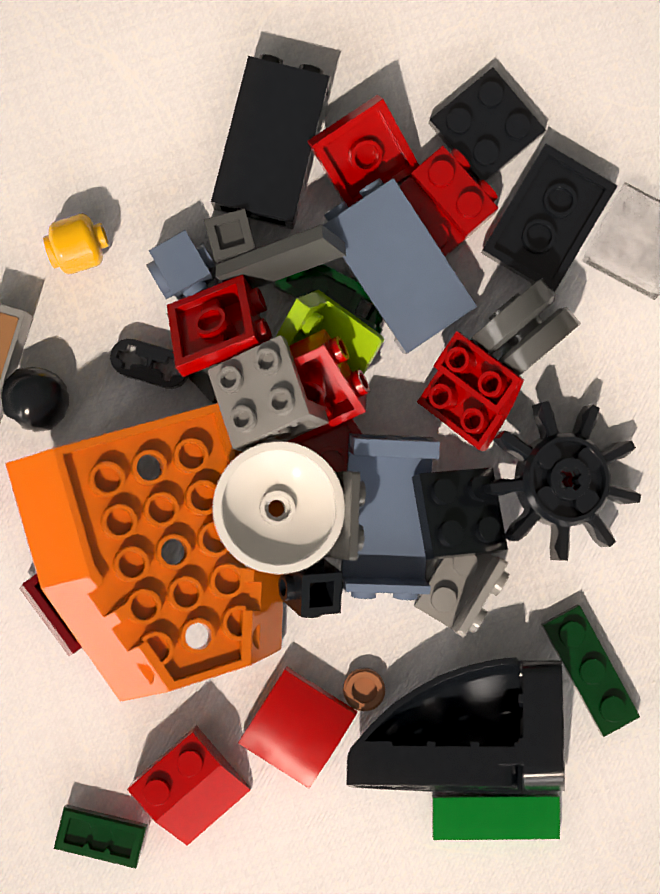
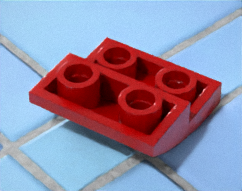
(471, 391)
(297, 727)

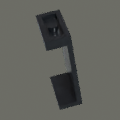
(268, 140)

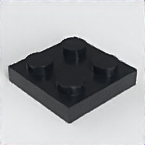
(487, 125)
(457, 514)

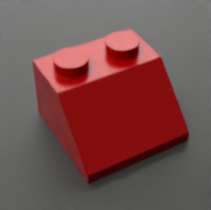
(188, 787)

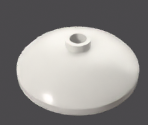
(310, 501)

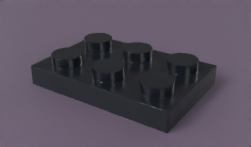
(549, 218)

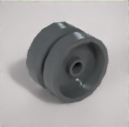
(523, 328)

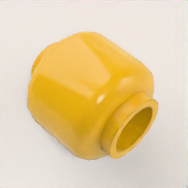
(75, 243)

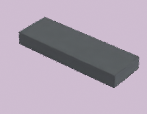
(284, 257)

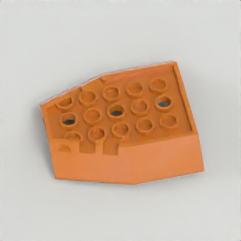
(101, 565)

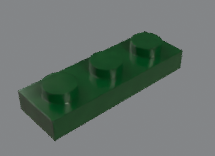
(590, 670)

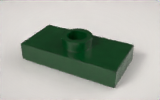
(100, 836)

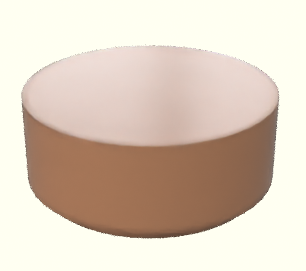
(364, 689)

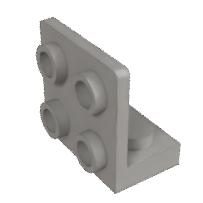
(264, 396)
(461, 590)

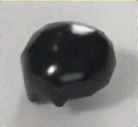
(35, 398)

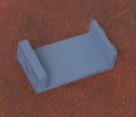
(399, 264)
(393, 541)

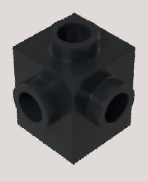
(313, 590)

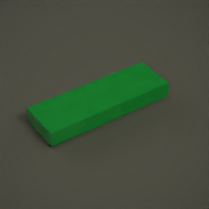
(496, 817)

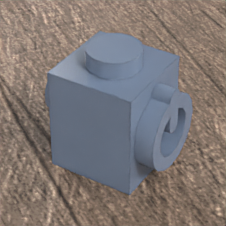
(180, 266)

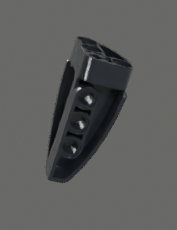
(469, 733)

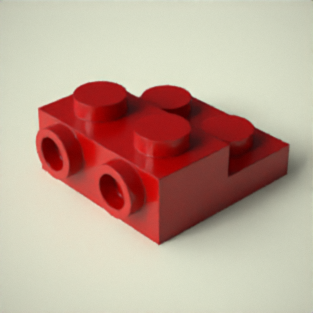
(449, 198)
(217, 324)
(329, 380)

